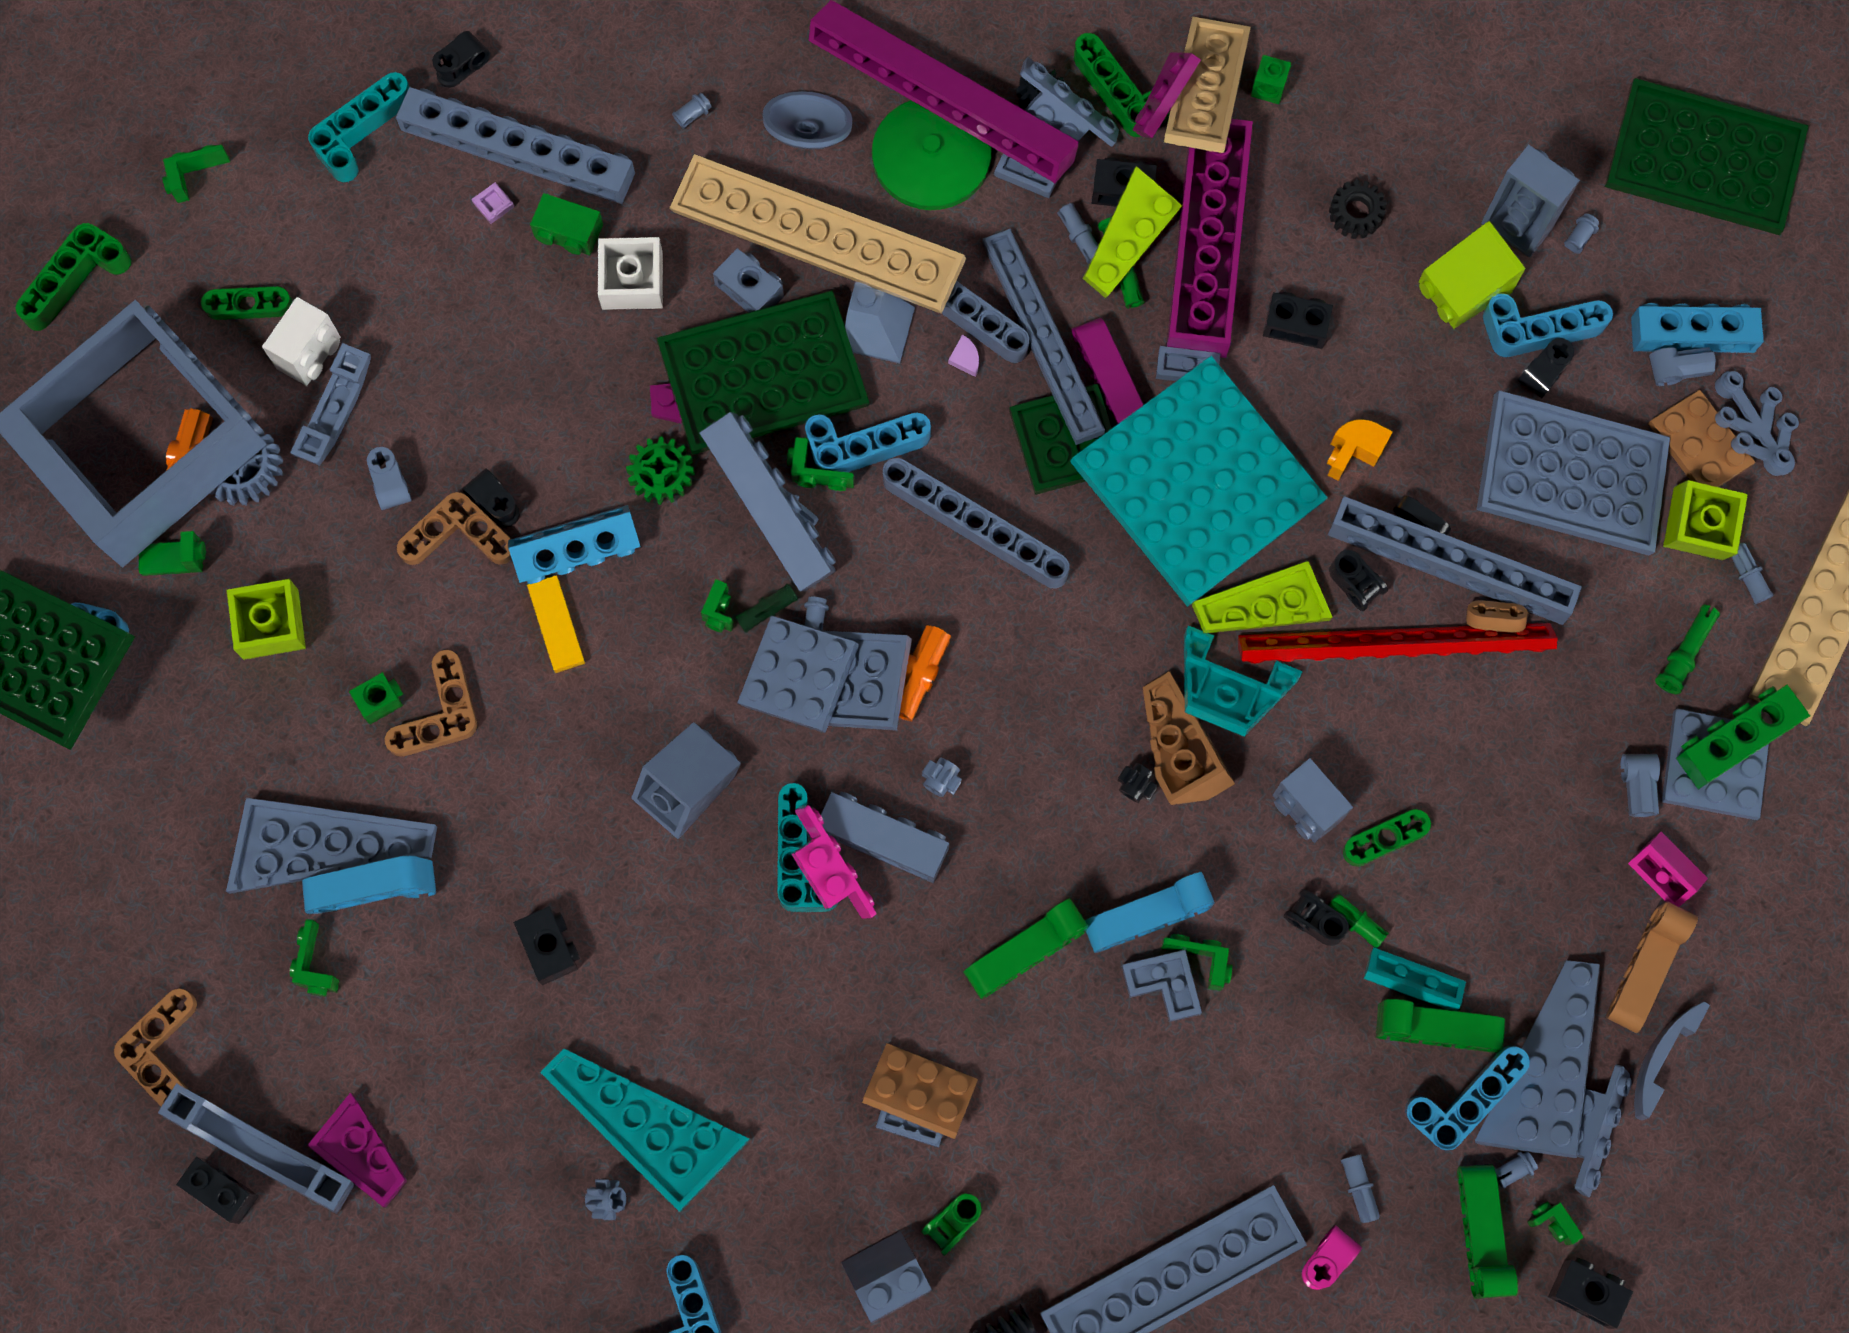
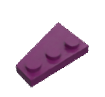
(1166, 90)
(358, 1152)

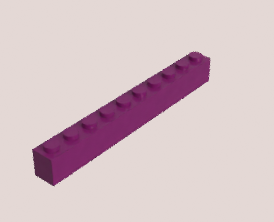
(943, 91)

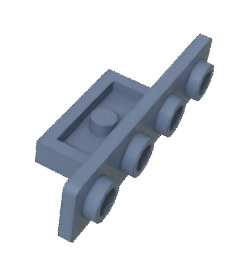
(1063, 108)
(1599, 1117)

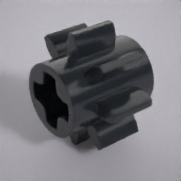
(1137, 783)

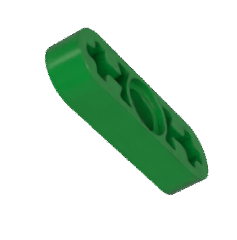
(237, 294)
(1403, 820)

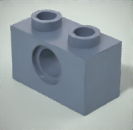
(741, 268)

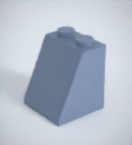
(684, 779)
(886, 1277)

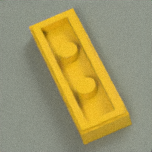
(556, 624)

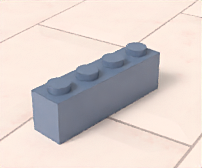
(884, 837)

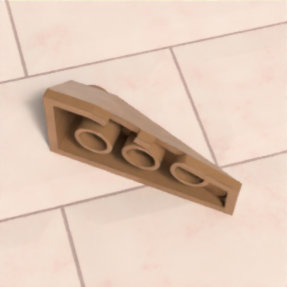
(1183, 753)

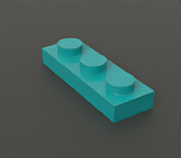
(1415, 980)

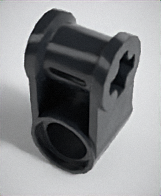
(460, 56)
(1546, 369)
(490, 496)
(1358, 581)
(1316, 917)

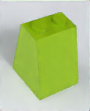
(1471, 275)

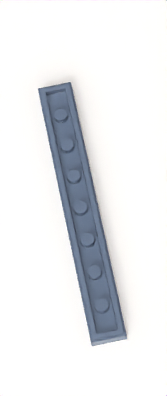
(1043, 337)

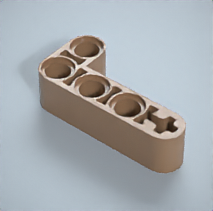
(1649, 966)

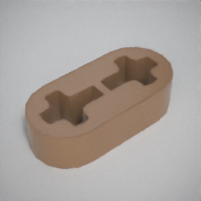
(1497, 616)

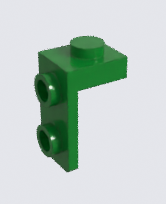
(188, 162)
(810, 477)
(173, 557)
(1219, 972)
(317, 983)

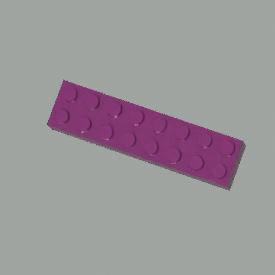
(1209, 244)

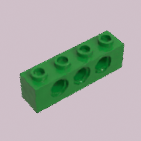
(1785, 713)

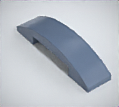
(334, 406)
(1646, 1092)

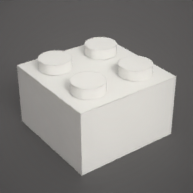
(630, 273)
(302, 342)

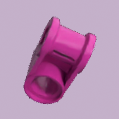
(1333, 1254)

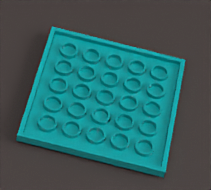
(1198, 480)

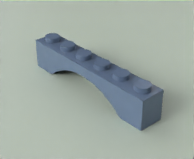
(256, 1148)

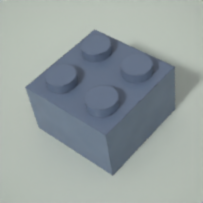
(1311, 801)

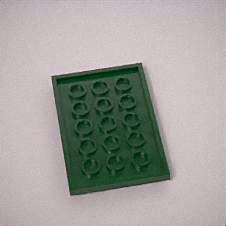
(1707, 156)
(764, 365)
(53, 660)

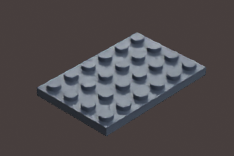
(1573, 473)

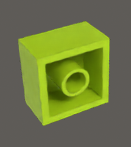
(1705, 520)
(266, 619)

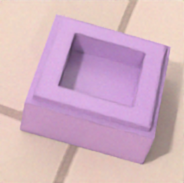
(493, 203)

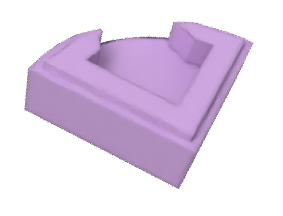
(965, 356)

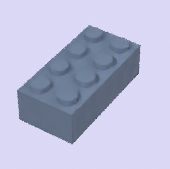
(1530, 200)

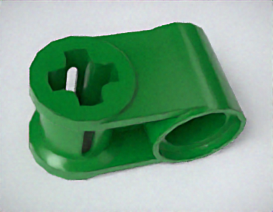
(951, 1224)

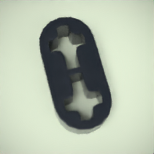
(1414, 511)

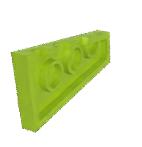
(1137, 221)
(1270, 601)

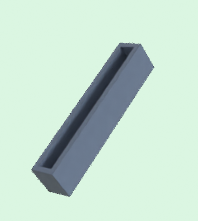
(768, 501)

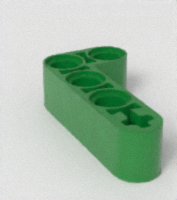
(1112, 85)
(70, 279)
(1026, 949)
(1439, 1027)
(1485, 1233)

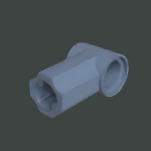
(1673, 366)
(1641, 775)

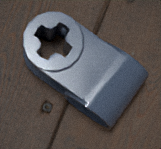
(388, 482)

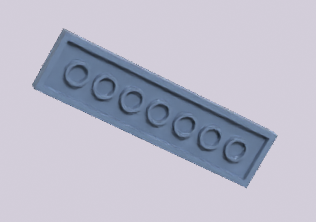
(1183, 1271)

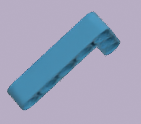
(683, 1289)

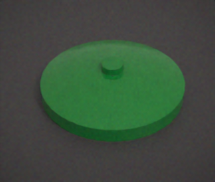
(927, 159)

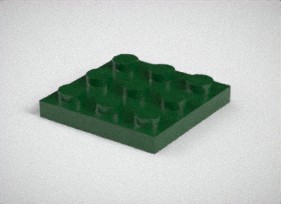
(1048, 442)

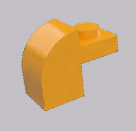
(1357, 439)

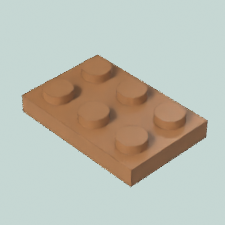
(1699, 442)
(920, 1091)

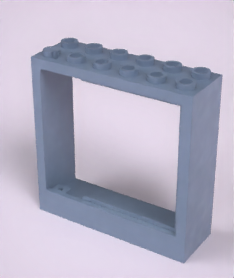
(177, 489)

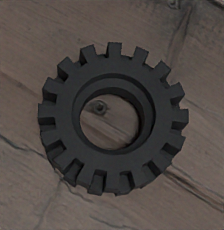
(1357, 193)

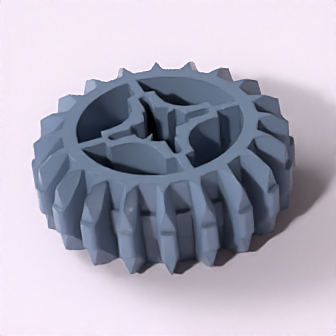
(264, 464)

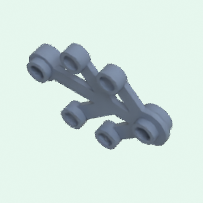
(1775, 455)

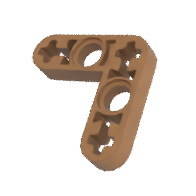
(451, 522)
(451, 712)
(145, 1054)

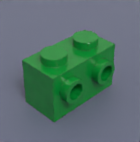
(566, 225)

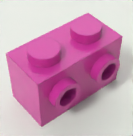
(1668, 870)

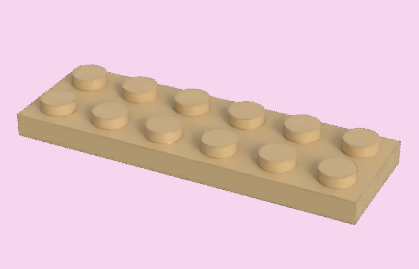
(1207, 101)

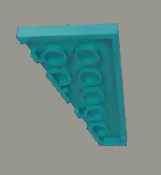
(659, 1137)

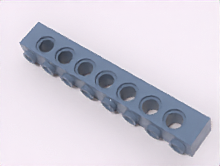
(420, 104)
(1454, 560)

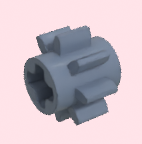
(941, 777)
(605, 1199)

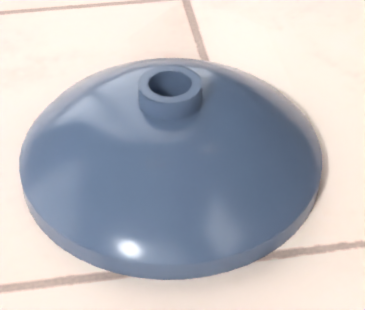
(807, 120)

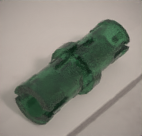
(784, 596)

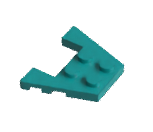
(1225, 695)

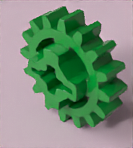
(647, 469)

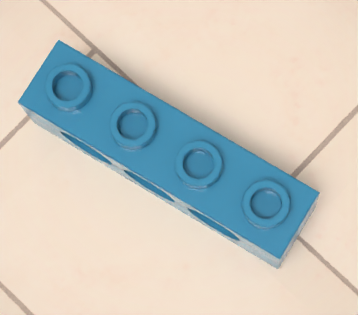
(1743, 320)
(616, 521)

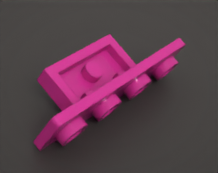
(826, 869)

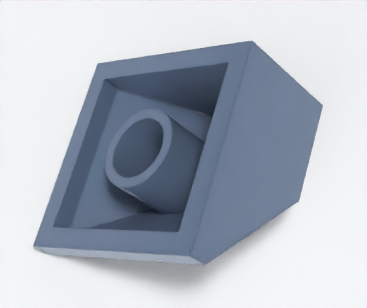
(878, 323)

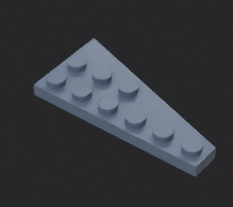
(295, 842)
(1547, 1102)

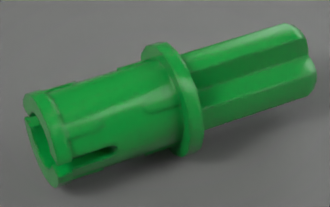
(1359, 921)

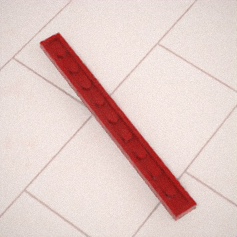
(1393, 642)

